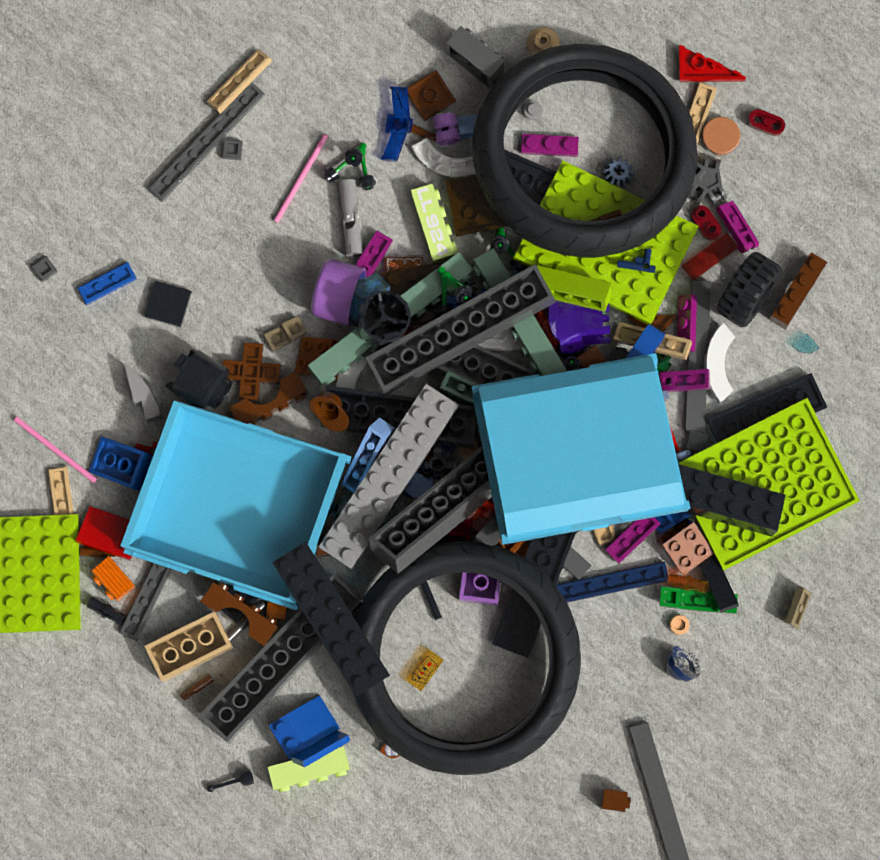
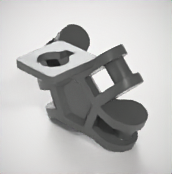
(708, 180)

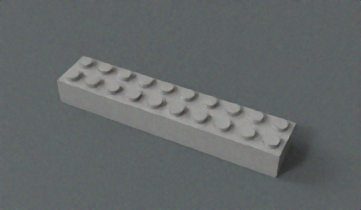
(389, 476)

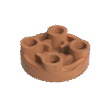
(721, 135)

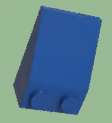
(120, 463)
(304, 726)

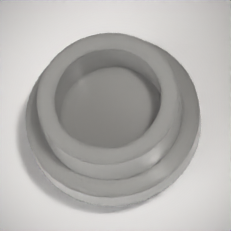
(533, 110)

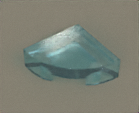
(805, 345)

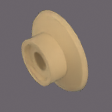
(538, 34)

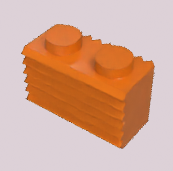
(113, 579)

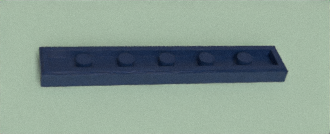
(614, 582)

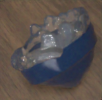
(682, 664)

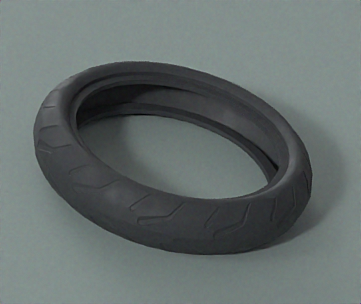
(607, 67)
(562, 676)

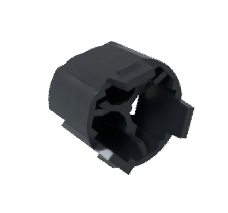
(391, 310)
(201, 380)

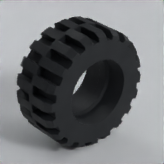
(749, 289)

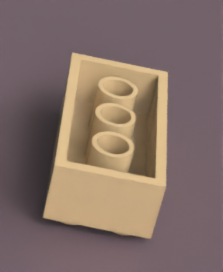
(189, 647)

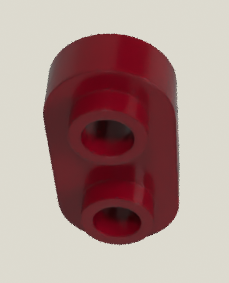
(767, 120)
(706, 222)

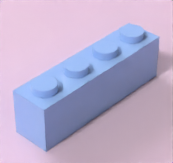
(369, 450)

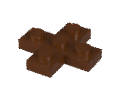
(252, 371)

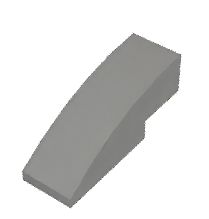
(143, 396)

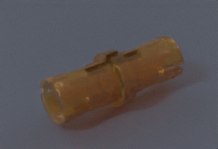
(687, 583)

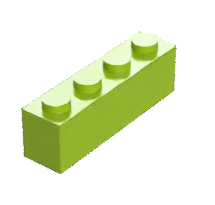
(577, 289)

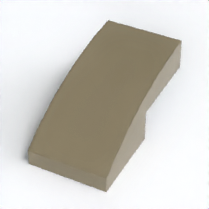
(285, 334)

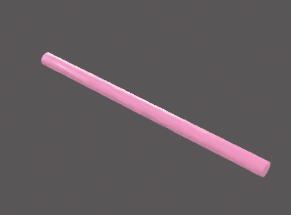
(299, 180)
(57, 451)

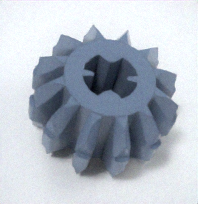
(625, 171)

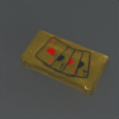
(424, 670)

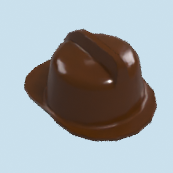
(329, 411)

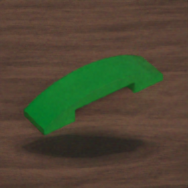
(690, 600)

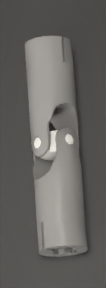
(349, 206)

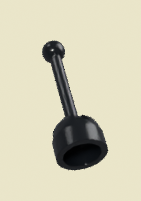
(245, 778)

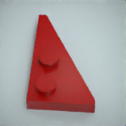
(697, 68)

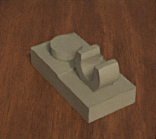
(799, 603)

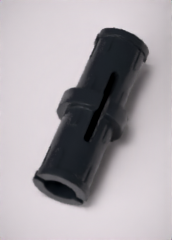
(106, 611)

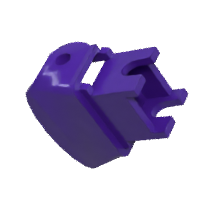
(577, 326)

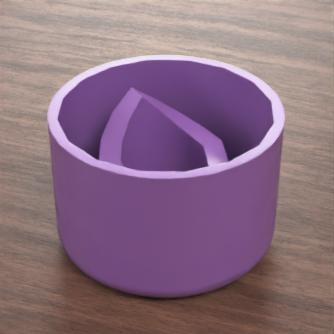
(335, 290)

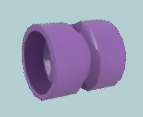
(446, 129)

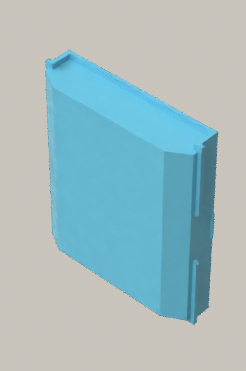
(578, 449)
(231, 501)

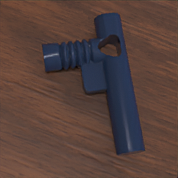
(639, 263)

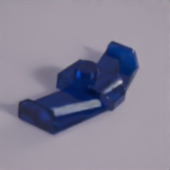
(397, 124)

